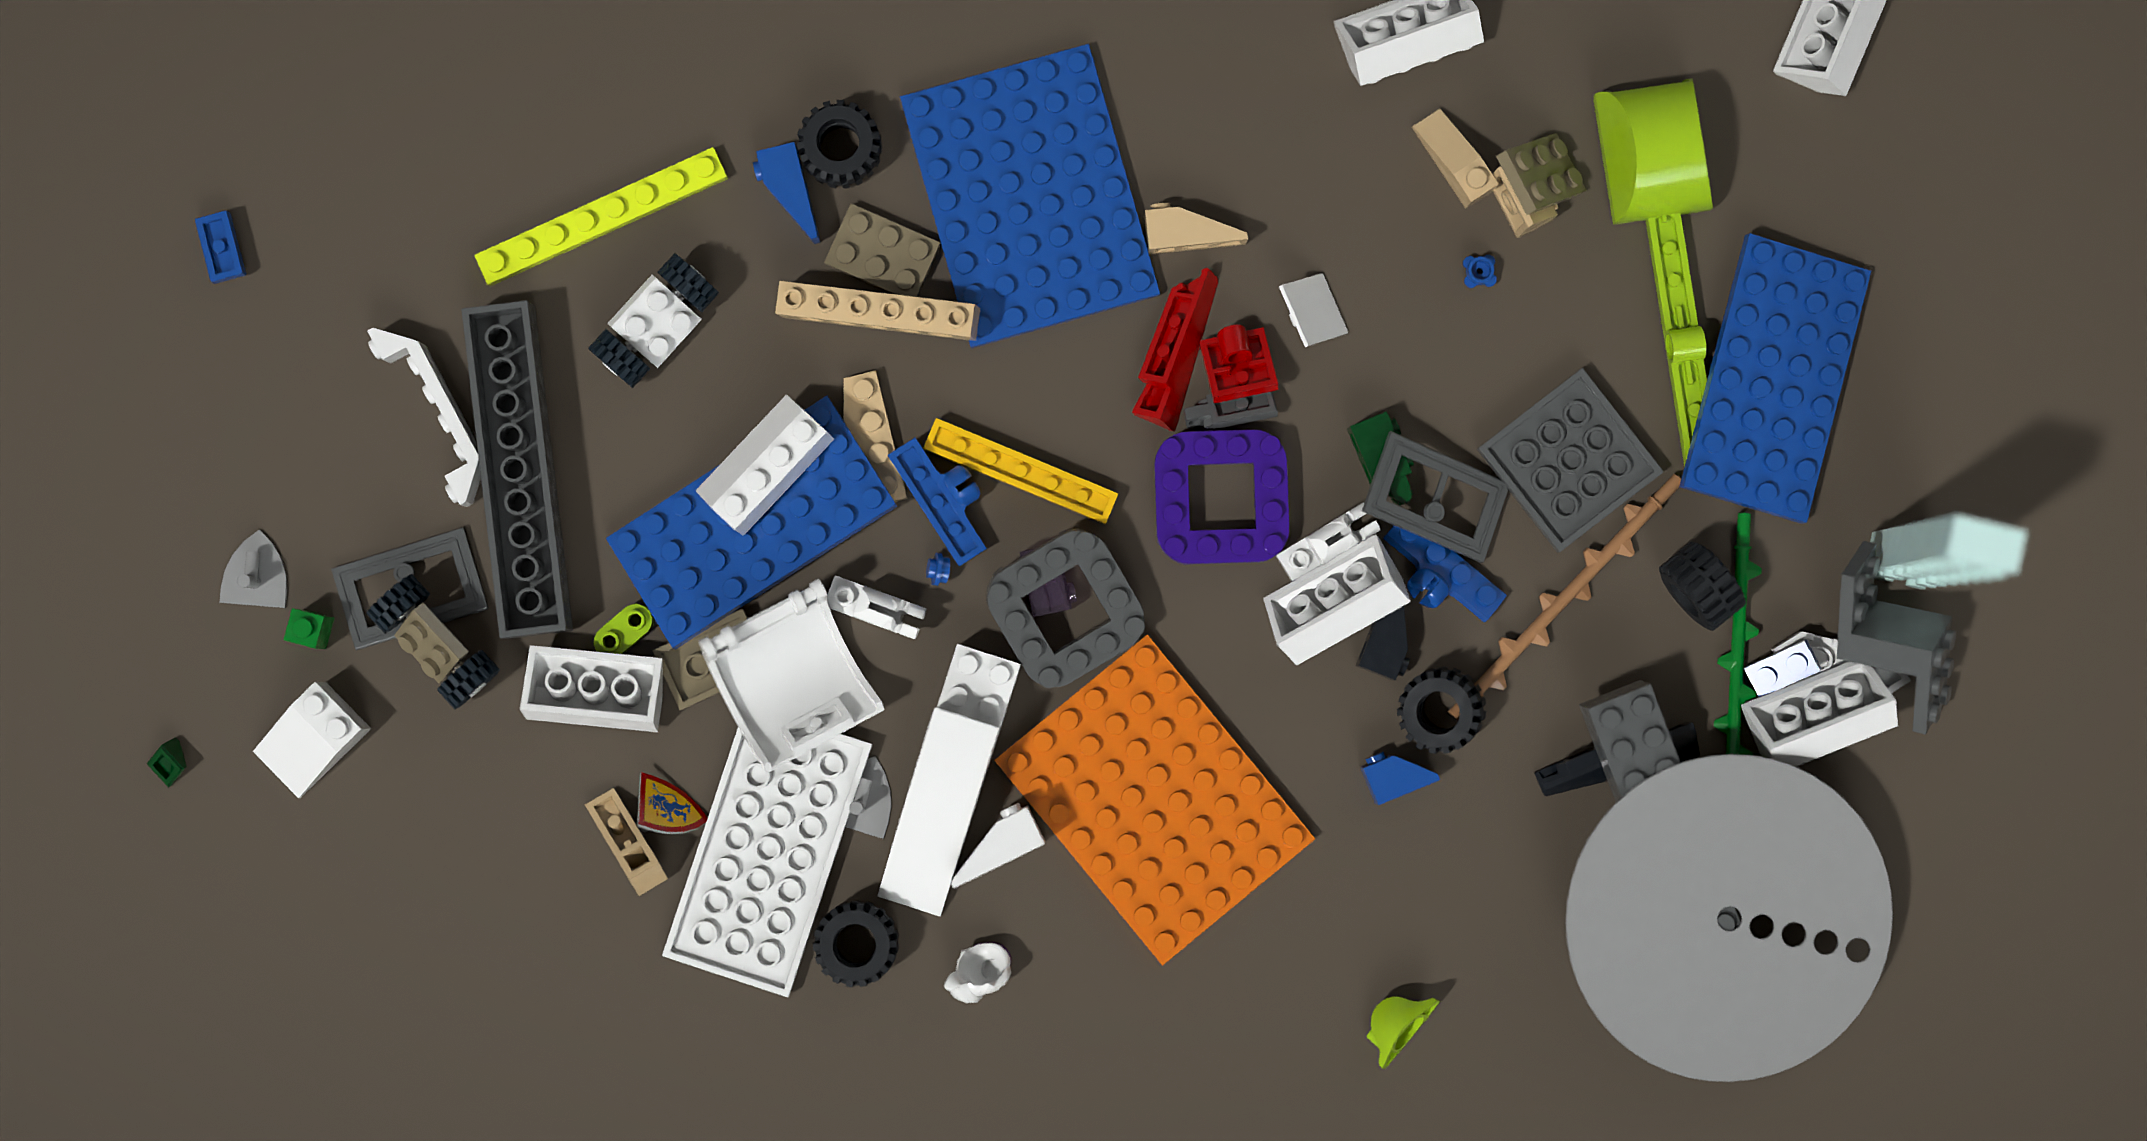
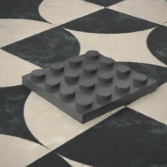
(1570, 460)

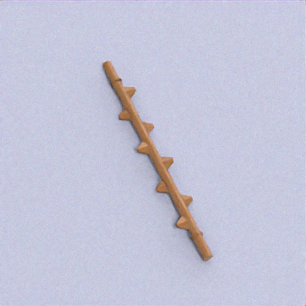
(1577, 588)

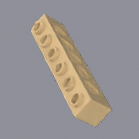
(877, 310)

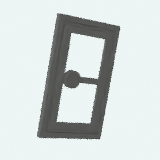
(1426, 527)
(399, 560)

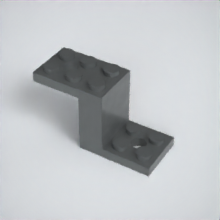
(1895, 637)

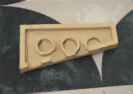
(869, 425)

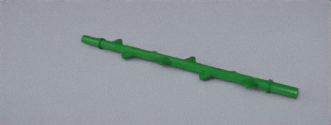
(1741, 632)

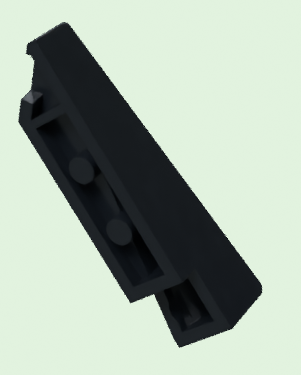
(1586, 769)

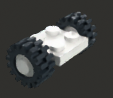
(654, 320)

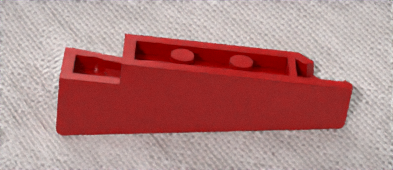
(1175, 350)

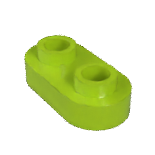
(622, 630)

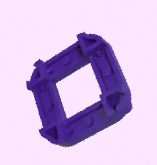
(1221, 448)

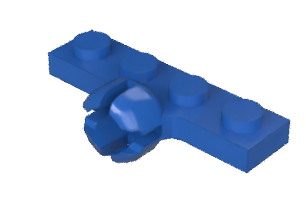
(940, 499)
(1444, 575)

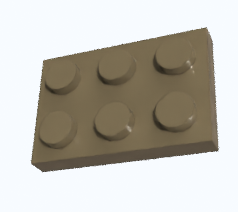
(1541, 173)
(882, 252)
(687, 669)

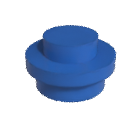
(938, 569)

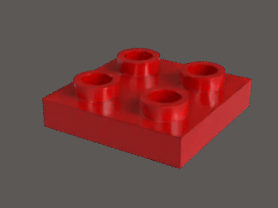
(1238, 363)

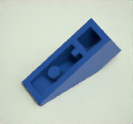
(785, 180)

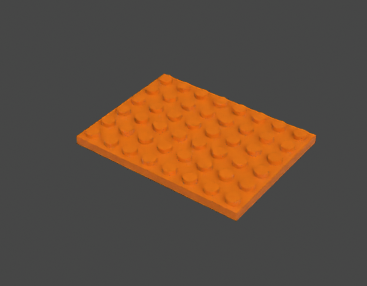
(1154, 799)

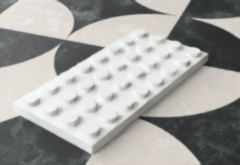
(766, 862)

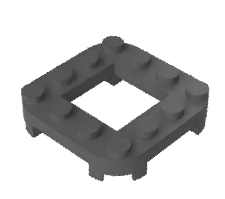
(1041, 566)

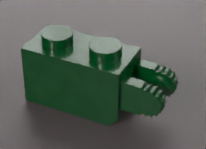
(1369, 440)

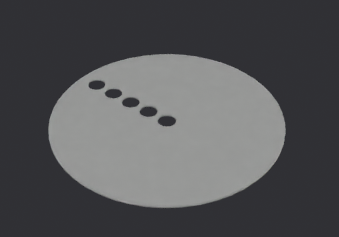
(1651, 900)

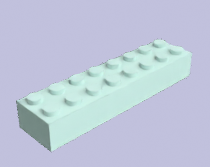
(1948, 552)

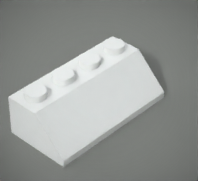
(1406, 34)
(1828, 43)
(764, 465)
(1335, 600)
(593, 688)
(1821, 714)

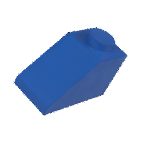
(1394, 777)

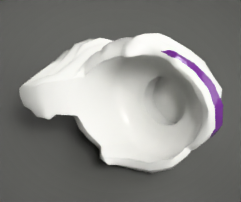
(979, 972)

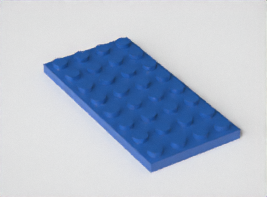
(1775, 378)
(701, 570)

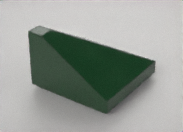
(168, 762)

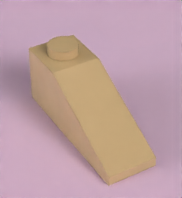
(1455, 158)
(1182, 230)
(626, 842)

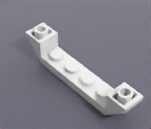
(464, 480)

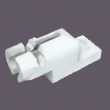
(1325, 544)
(873, 606)

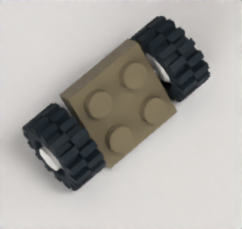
(431, 642)

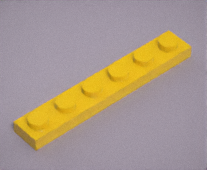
(1020, 471)

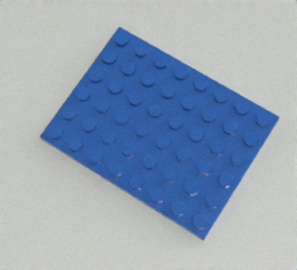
(1030, 194)

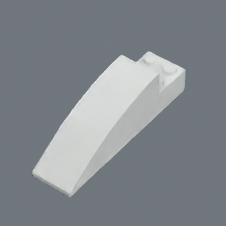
(948, 779)

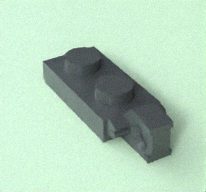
(1230, 412)

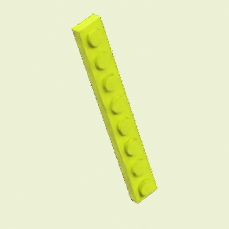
(601, 216)

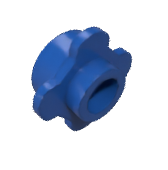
(1473, 278)

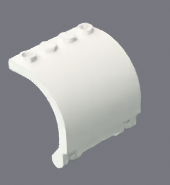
(789, 678)

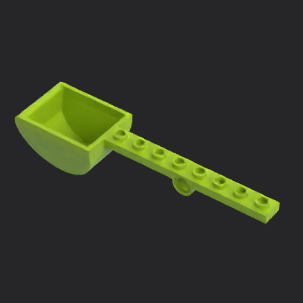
(1656, 175)

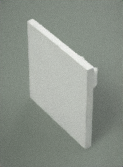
(1313, 310)

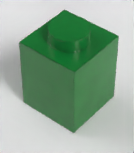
(308, 628)

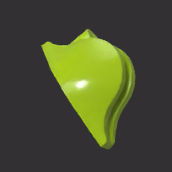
(1395, 1023)

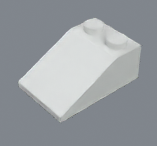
(311, 738)
(1008, 839)

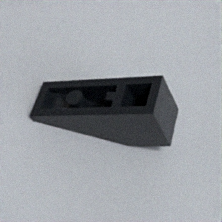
(1386, 647)

